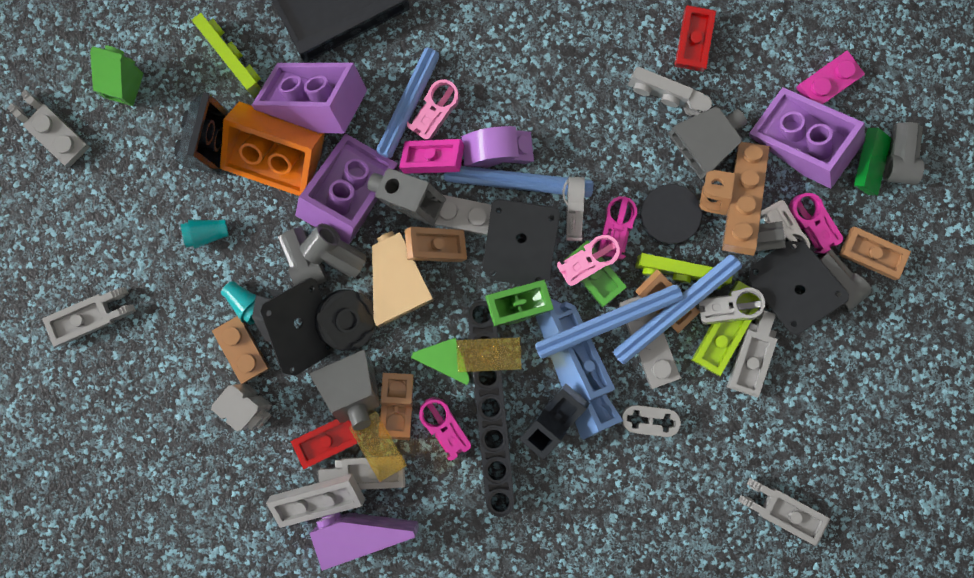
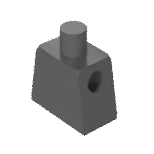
(708, 138)
(407, 195)
(349, 389)

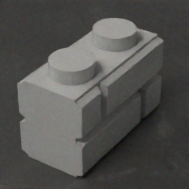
(242, 407)

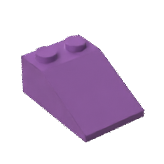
(312, 95)
(809, 136)
(340, 190)
(354, 535)

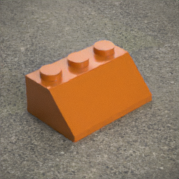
(269, 149)

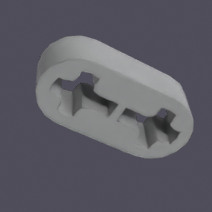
(650, 428)

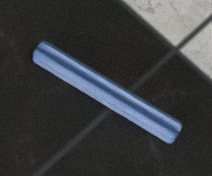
(408, 103)

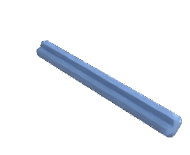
(513, 180)
(675, 311)
(608, 321)

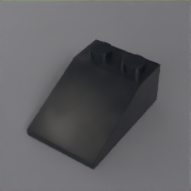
(201, 135)

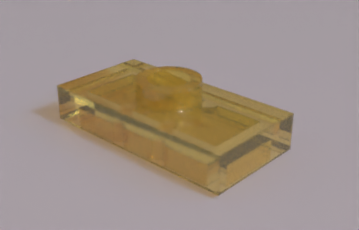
(488, 354)
(379, 448)

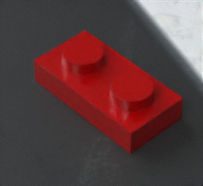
(695, 38)
(323, 442)

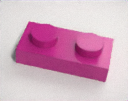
(831, 79)
(432, 156)

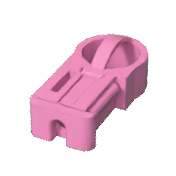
(433, 115)
(584, 262)

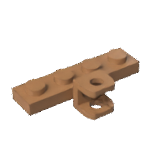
(740, 196)

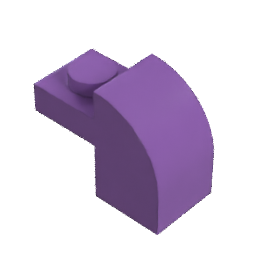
(497, 145)

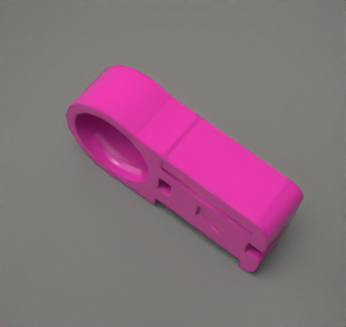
(818, 227)
(618, 229)
(446, 431)

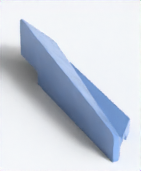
(581, 370)

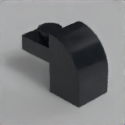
(553, 421)

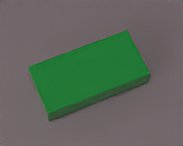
(872, 161)

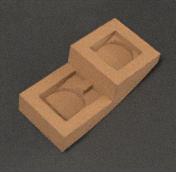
(397, 404)

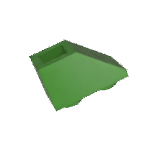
(115, 75)

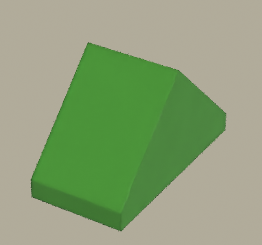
(519, 303)
(443, 359)

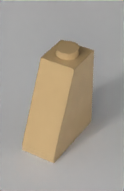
(396, 281)

